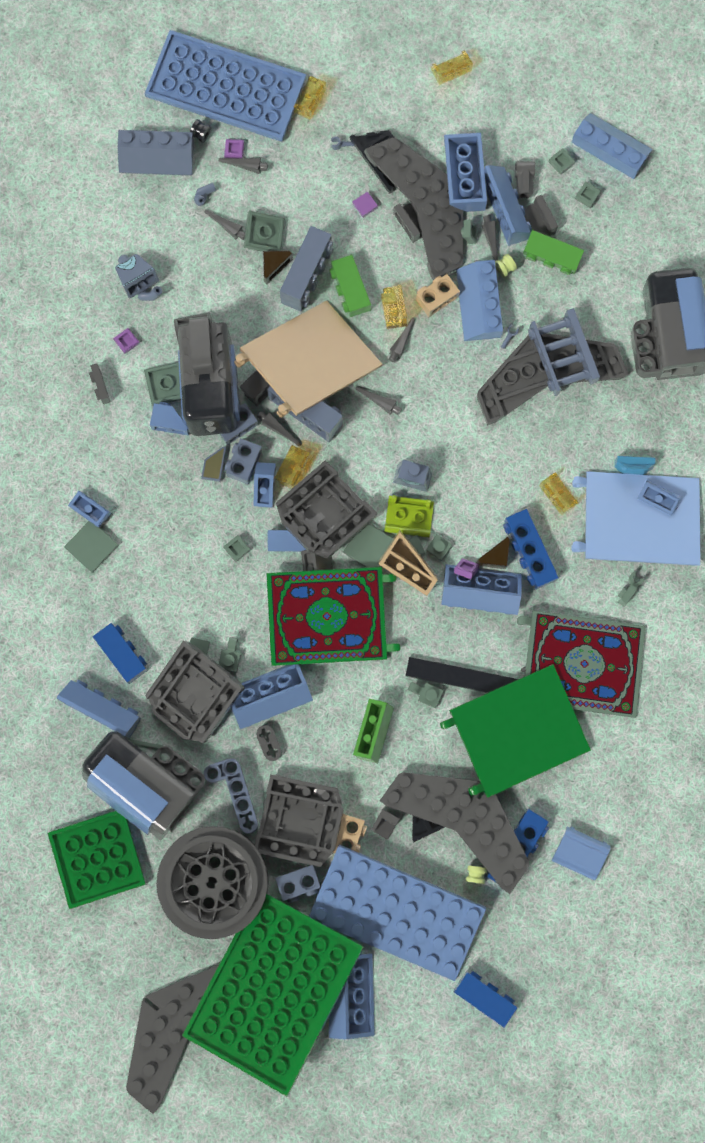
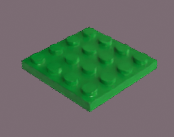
(96, 859)

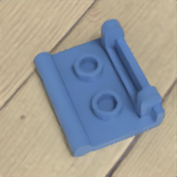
(581, 853)

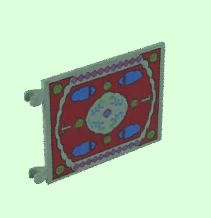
(593, 658)

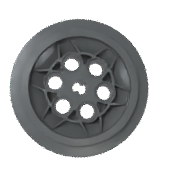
(176, 877)

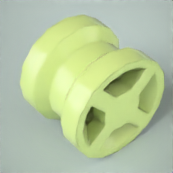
(505, 265)
(476, 874)

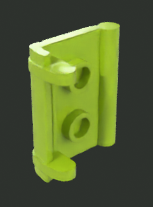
(409, 516)

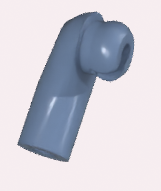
(202, 193)
(150, 296)

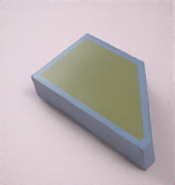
(214, 465)

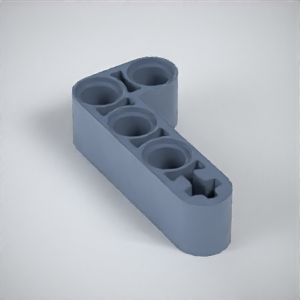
(235, 796)

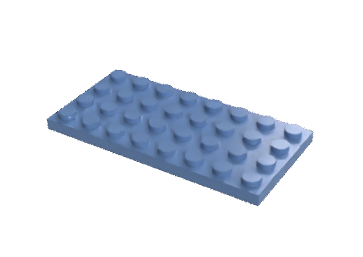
(225, 85)
(397, 912)

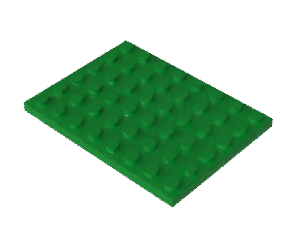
(273, 994)

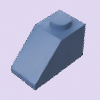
(166, 419)
(264, 484)

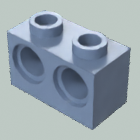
(242, 427)
(248, 462)
(296, 878)

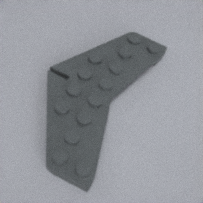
(428, 193)
(524, 374)
(476, 820)
(160, 1037)

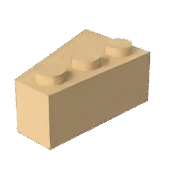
(408, 564)

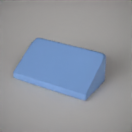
(659, 497)
(89, 509)
(283, 541)

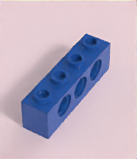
(523, 521)
(537, 824)

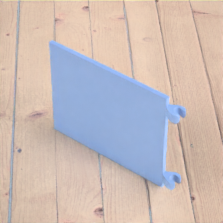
(633, 531)

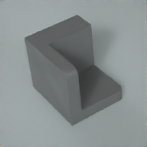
(385, 824)

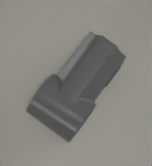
(525, 175)

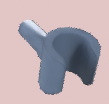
(340, 143)
(509, 336)

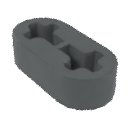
(273, 741)

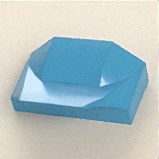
(634, 465)

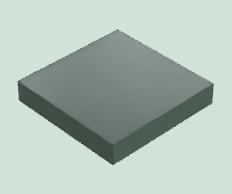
(263, 232)
(163, 383)
(91, 546)
(368, 546)

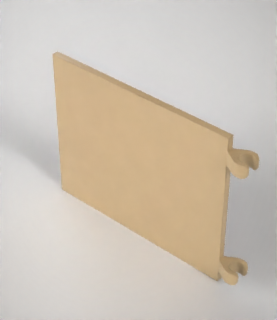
(309, 358)

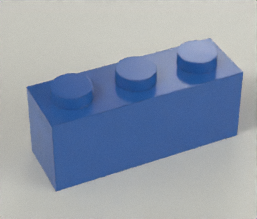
(121, 652)
(485, 998)

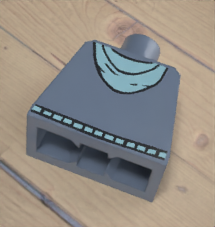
(135, 274)
(413, 475)

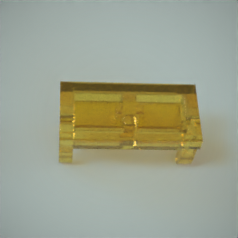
(452, 68)
(310, 97)
(394, 307)
(294, 467)
(558, 494)

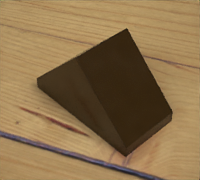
(274, 263)
(497, 556)

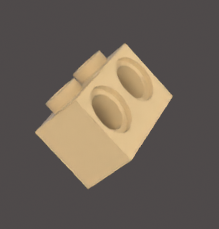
(440, 298)
(344, 835)

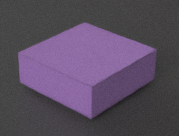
(234, 149)
(365, 204)
(126, 340)
(466, 568)

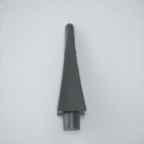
(253, 164)
(232, 228)
(490, 233)
(398, 347)
(385, 403)
(271, 423)

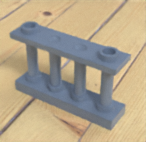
(582, 355)

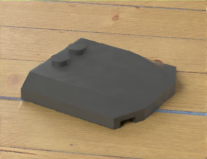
(323, 511)
(193, 693)
(299, 821)

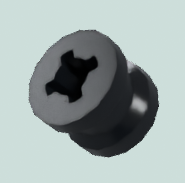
(200, 130)

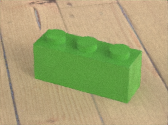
(553, 252)
(350, 286)
(373, 731)

